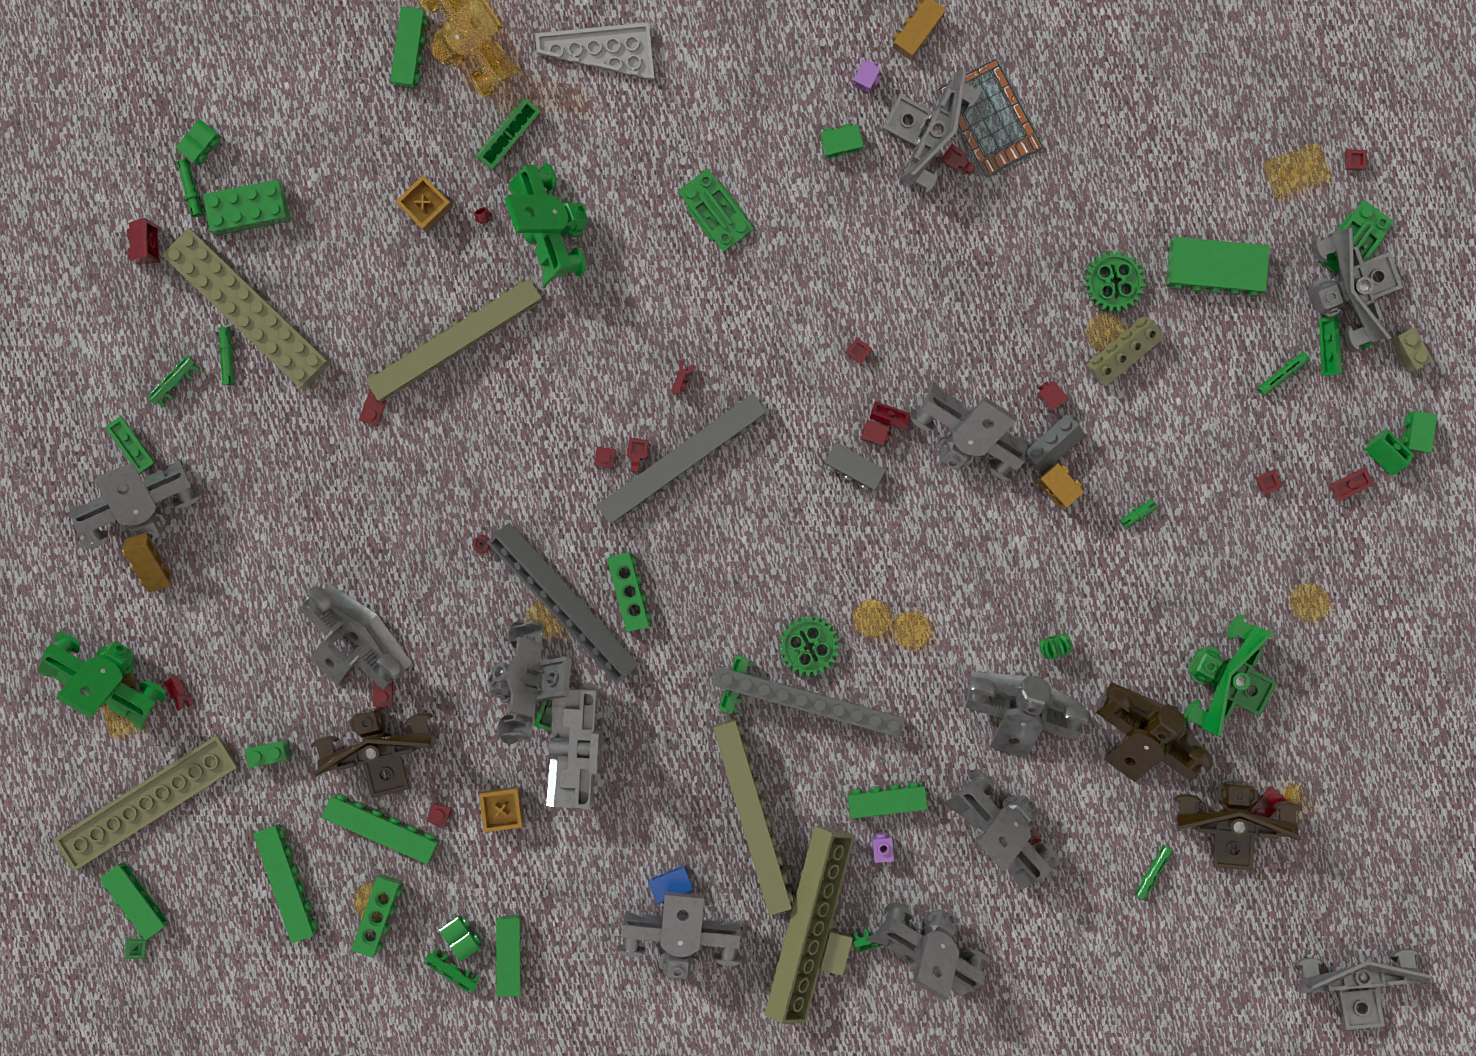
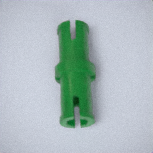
(1138, 514)

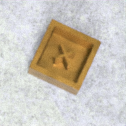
(424, 204)
(1060, 486)
(501, 809)

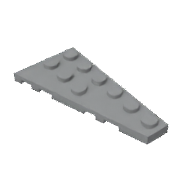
(610, 48)

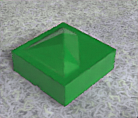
(135, 948)

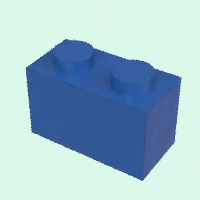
(672, 881)

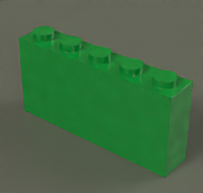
(1217, 266)

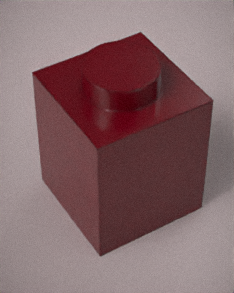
(1051, 395)
(875, 433)

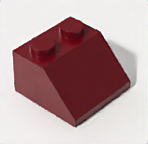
(143, 242)

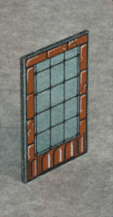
(997, 125)

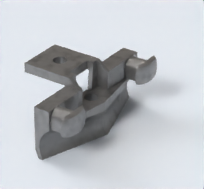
(945, 114)
(341, 616)
(1347, 978)

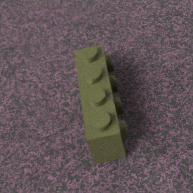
(1125, 351)

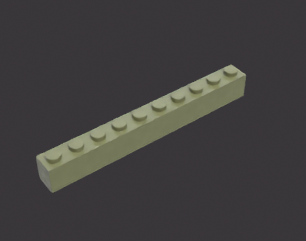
(454, 340)

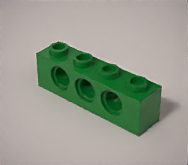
(615, 564)
(363, 943)

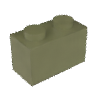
(1411, 349)
(837, 952)

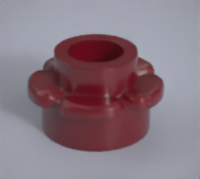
(482, 215)
(476, 543)

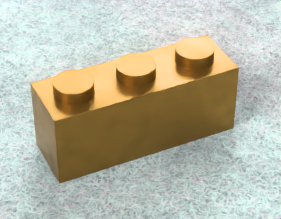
(918, 28)
(147, 562)

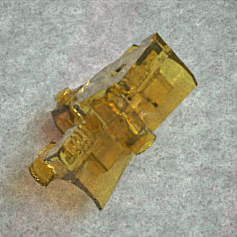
(468, 32)

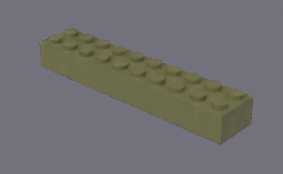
(246, 309)
(751, 813)
(809, 925)

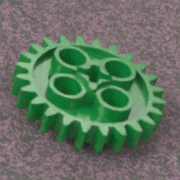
(1097, 282)
(793, 654)

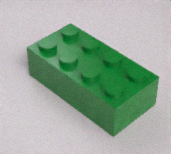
(246, 207)

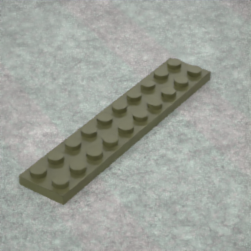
(145, 803)

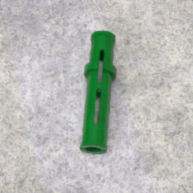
(191, 195)
(226, 355)
(1301, 359)
(1153, 872)

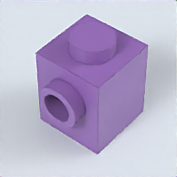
(867, 76)
(882, 848)

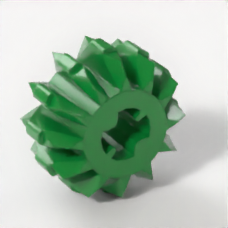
(1056, 646)

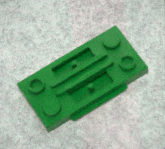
(715, 210)
(1368, 232)

